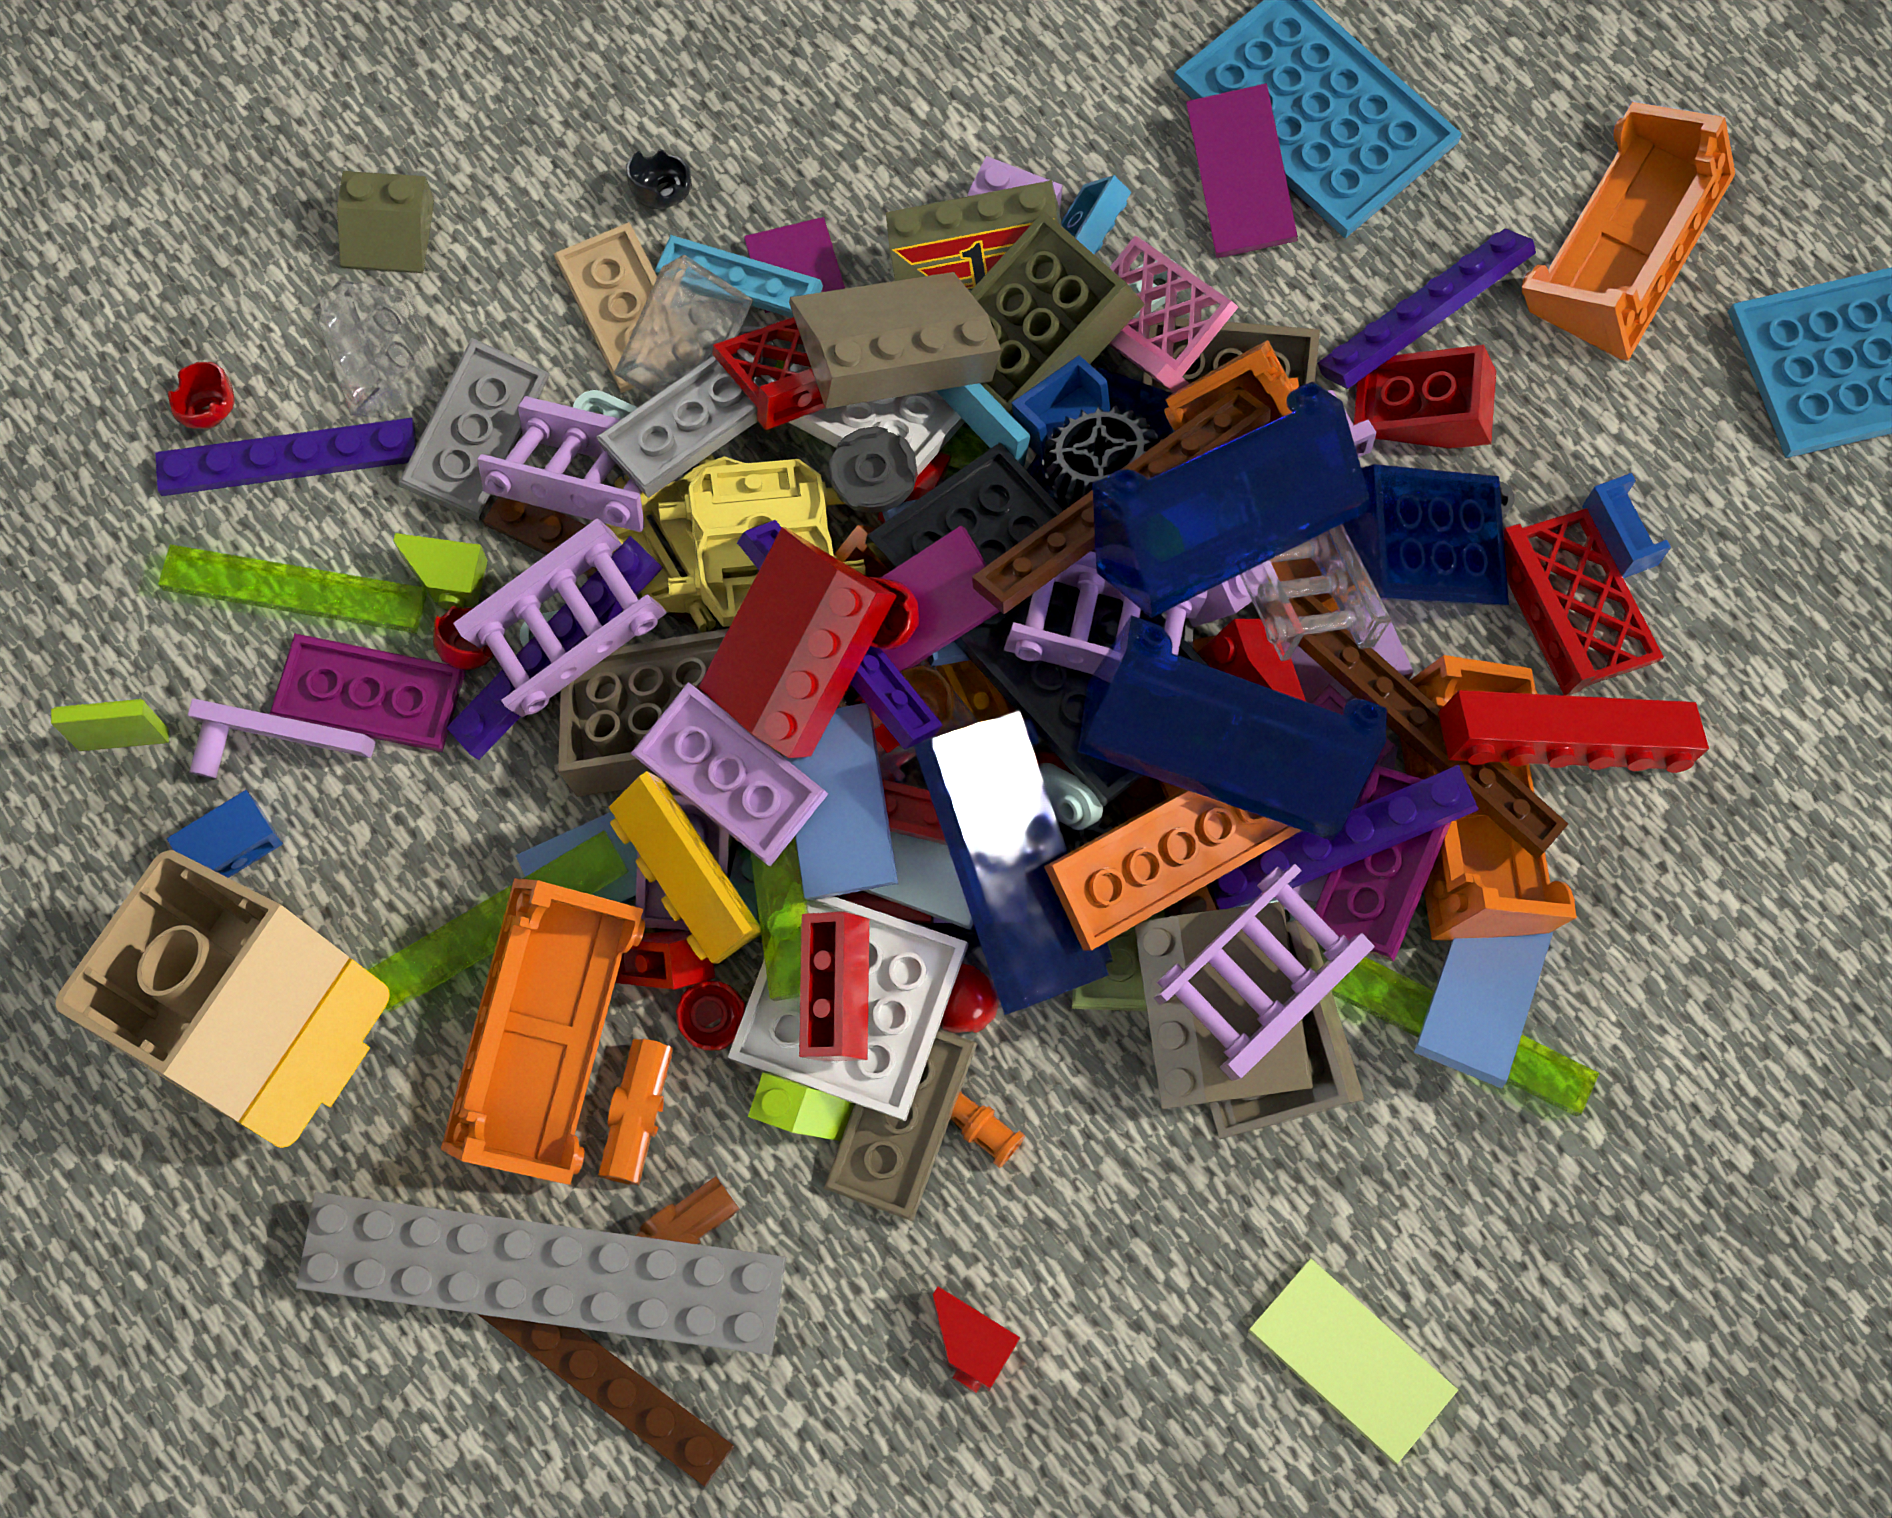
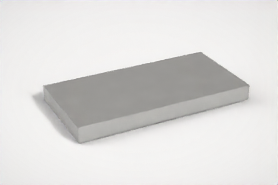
(471, 419)
(681, 425)

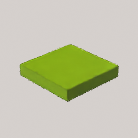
(109, 725)

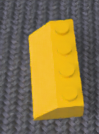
(684, 869)

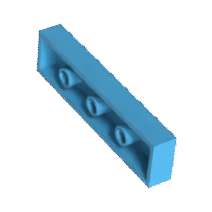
(1095, 211)

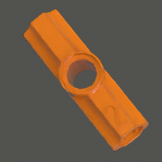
(635, 1111)

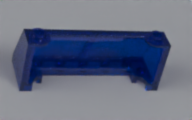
(1229, 506)
(1228, 734)
(999, 842)

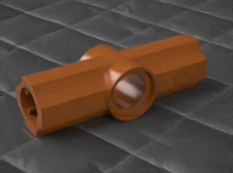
(692, 1216)

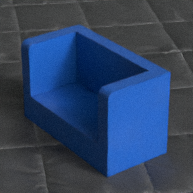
(1060, 395)
(1623, 528)
(228, 836)

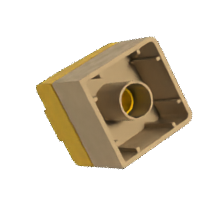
(226, 997)

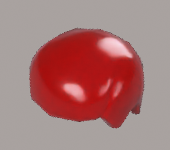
(198, 387)
(901, 618)
(454, 648)
(971, 1002)
(704, 1005)

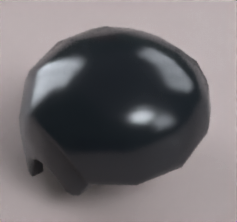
(647, 173)

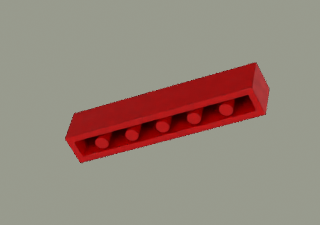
(1572, 731)

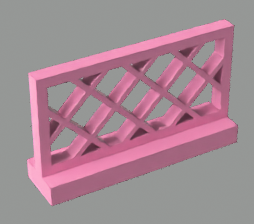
(1146, 352)

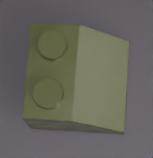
(384, 221)

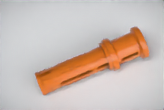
(985, 1129)

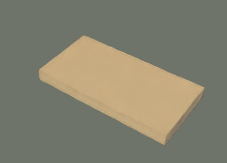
(610, 285)

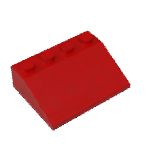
(795, 644)

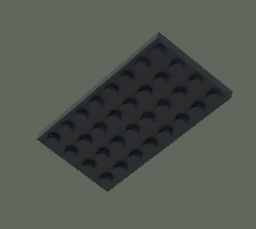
(999, 509)

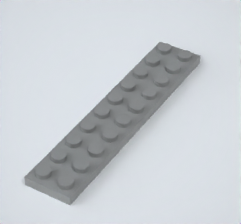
(542, 1273)

